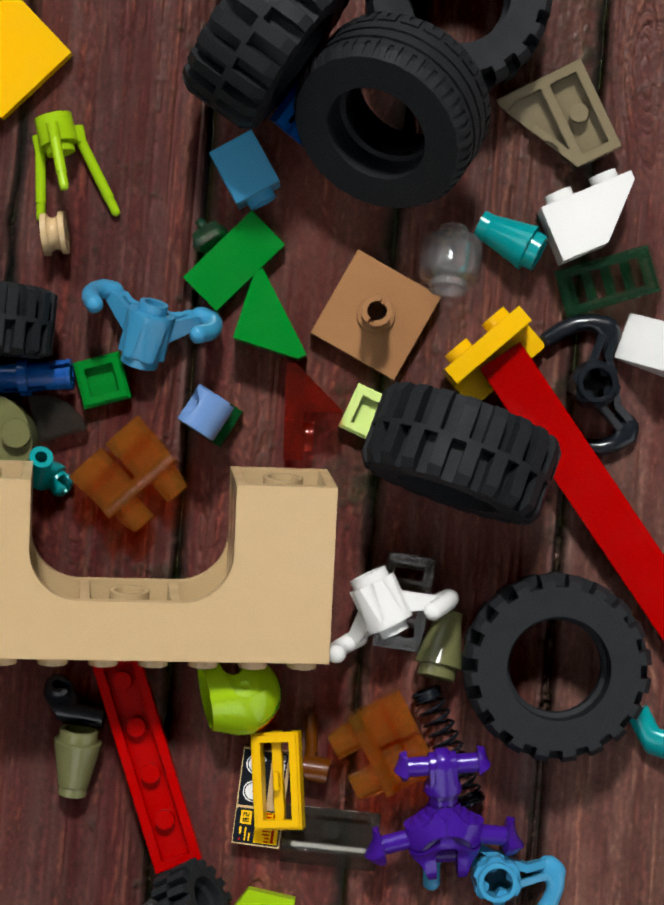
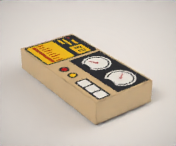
(243, 827)

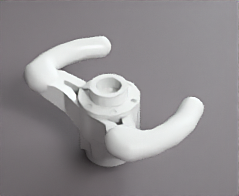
(384, 608)

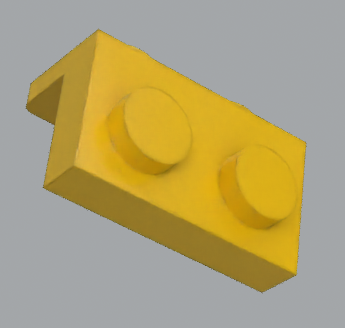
(502, 333)

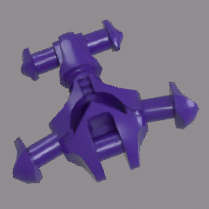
(443, 827)

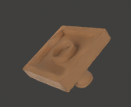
(375, 315)

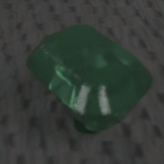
(207, 235)

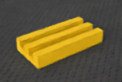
(276, 739)

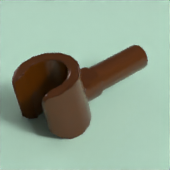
(314, 767)

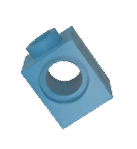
(246, 171)

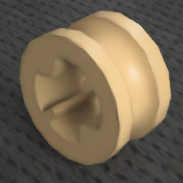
(54, 233)

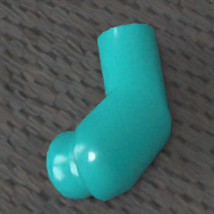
(48, 473)

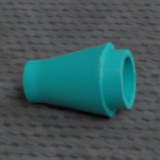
(513, 240)

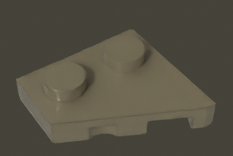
(565, 114)

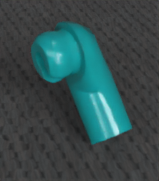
(649, 733)

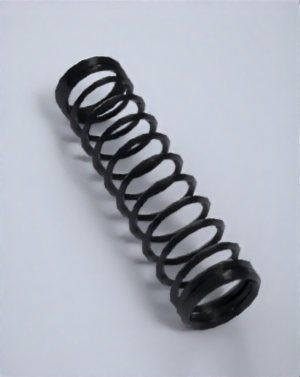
(430, 695)

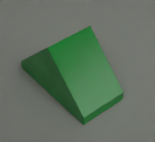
(265, 322)

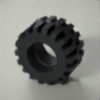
(26, 320)

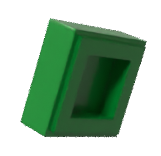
(102, 380)

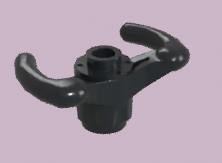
(596, 381)

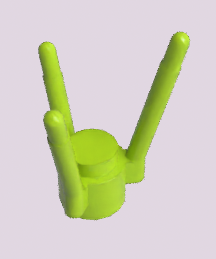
(57, 138)

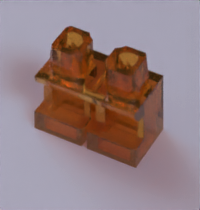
(115, 488)
(371, 728)

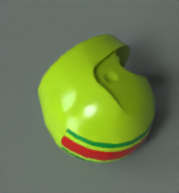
(240, 701)

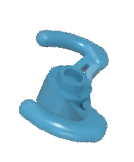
(148, 323)
(499, 878)

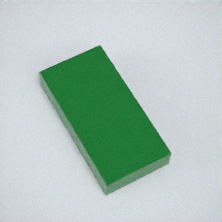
(234, 261)

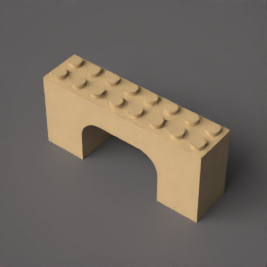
(251, 608)

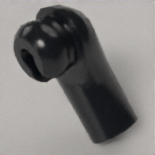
(69, 706)

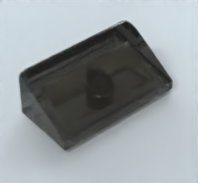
(330, 838)

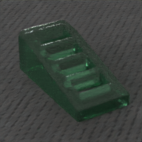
(648, 270)

